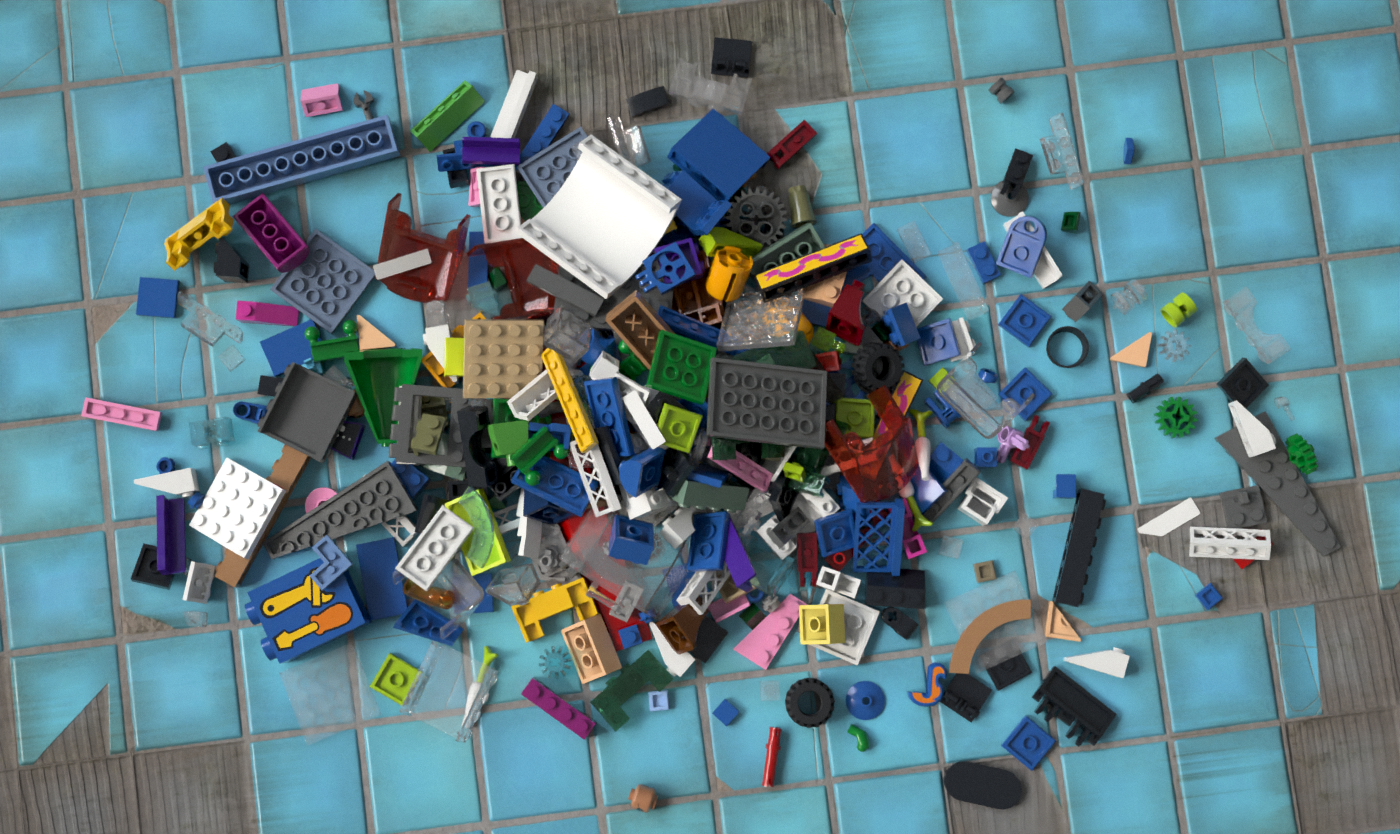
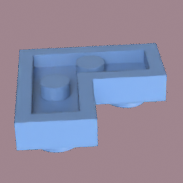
(334, 562)

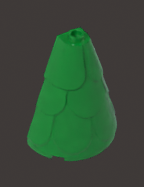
(375, 378)

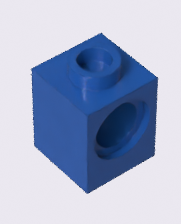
(985, 457)

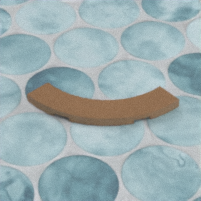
(980, 627)

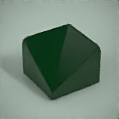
(497, 279)

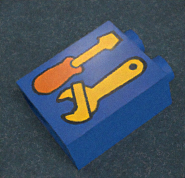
(301, 615)

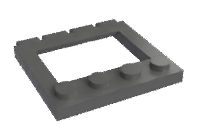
(401, 432)

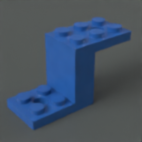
(698, 208)

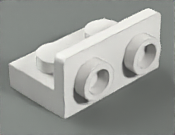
(965, 343)
(199, 582)

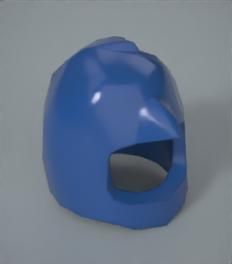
(597, 345)

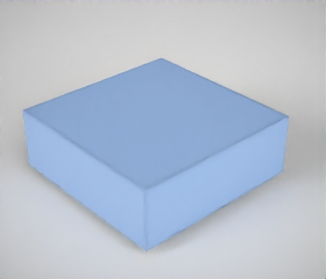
(658, 700)

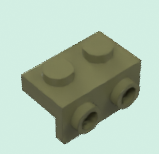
(428, 434)

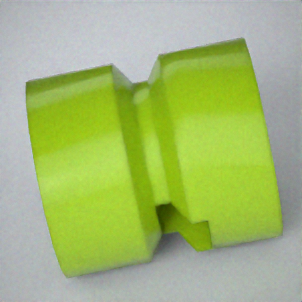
(1176, 312)

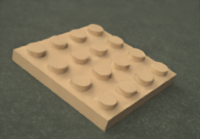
(500, 356)

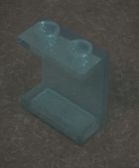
(769, 569)

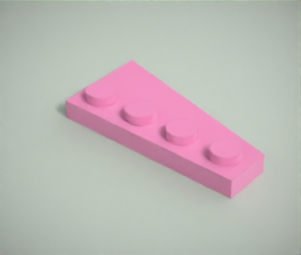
(770, 633)

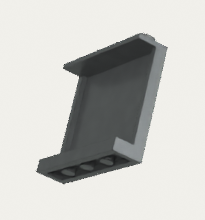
(307, 412)

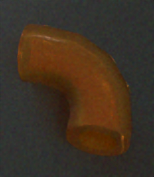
(435, 596)

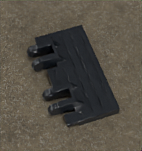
(1075, 706)

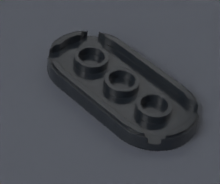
(982, 785)

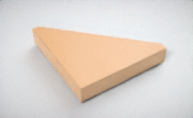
(371, 337)
(1135, 353)
(1058, 626)

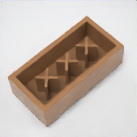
(637, 326)

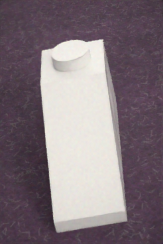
(435, 340)
(1252, 432)
(178, 482)
(1104, 661)
(676, 663)

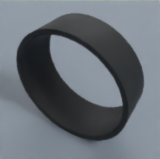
(1085, 346)

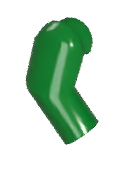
(862, 737)

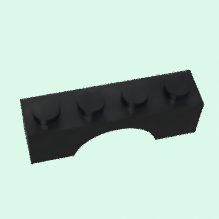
(479, 468)

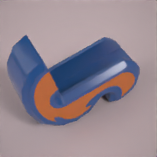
(934, 688)

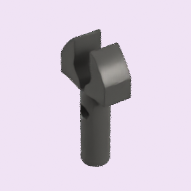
(365, 106)

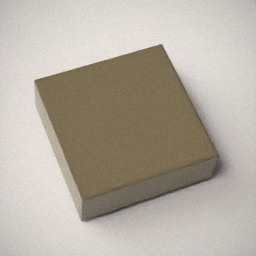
(984, 571)

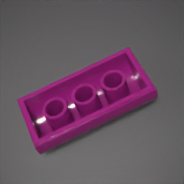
(272, 234)

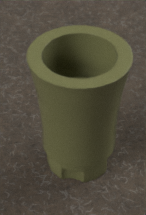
(800, 207)

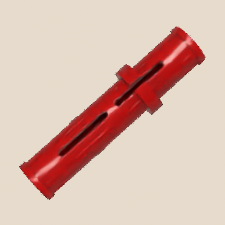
(771, 756)

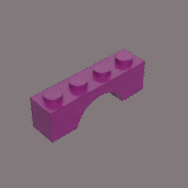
(558, 708)

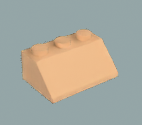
(826, 291)
(591, 648)

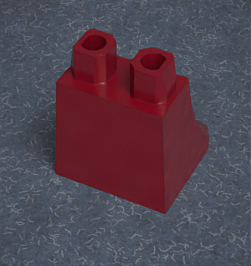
(845, 315)

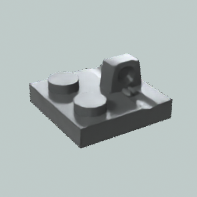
(1243, 507)

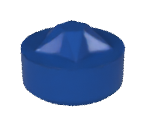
(987, 375)

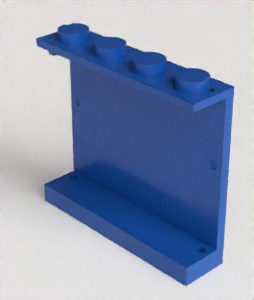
(718, 156)

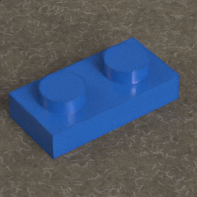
(983, 262)

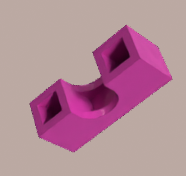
(912, 541)

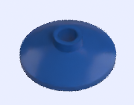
(857, 693)

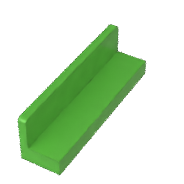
(447, 115)

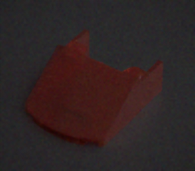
(518, 260)
(427, 281)
(882, 464)

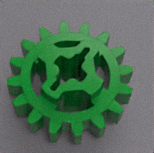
(1177, 409)
(1301, 454)

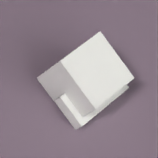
(981, 502)

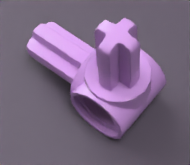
(1010, 438)

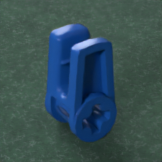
(942, 414)

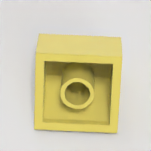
(822, 624)

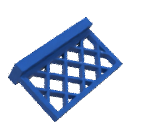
(895, 537)

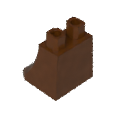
(682, 626)

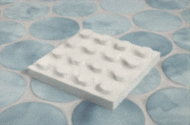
(237, 508)

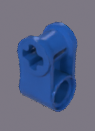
(254, 413)

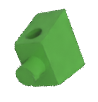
(508, 438)

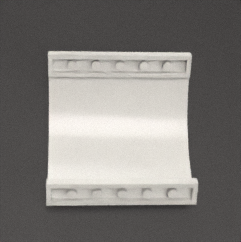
(602, 219)

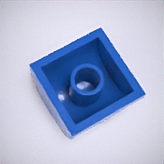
(642, 471)

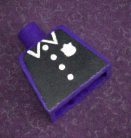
(349, 439)

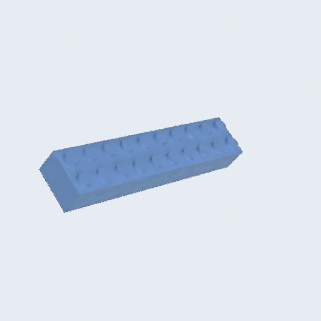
(302, 160)

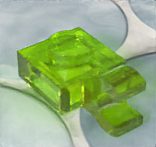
(825, 340)

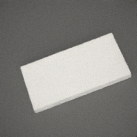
(499, 203)
(434, 548)

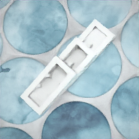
(530, 532)

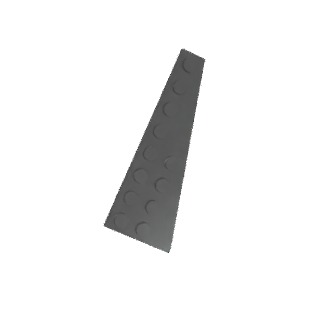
(1282, 485)
(365, 503)

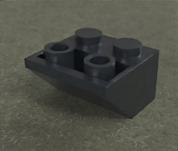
(230, 263)
(505, 474)

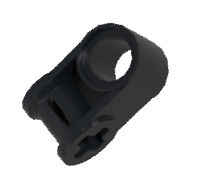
(901, 624)

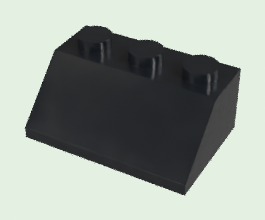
(896, 591)

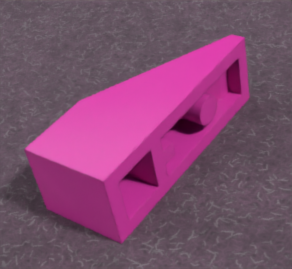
(266, 313)

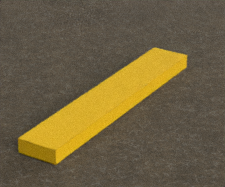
(570, 400)

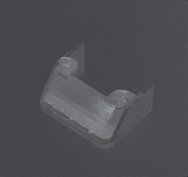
(974, 402)
(465, 589)

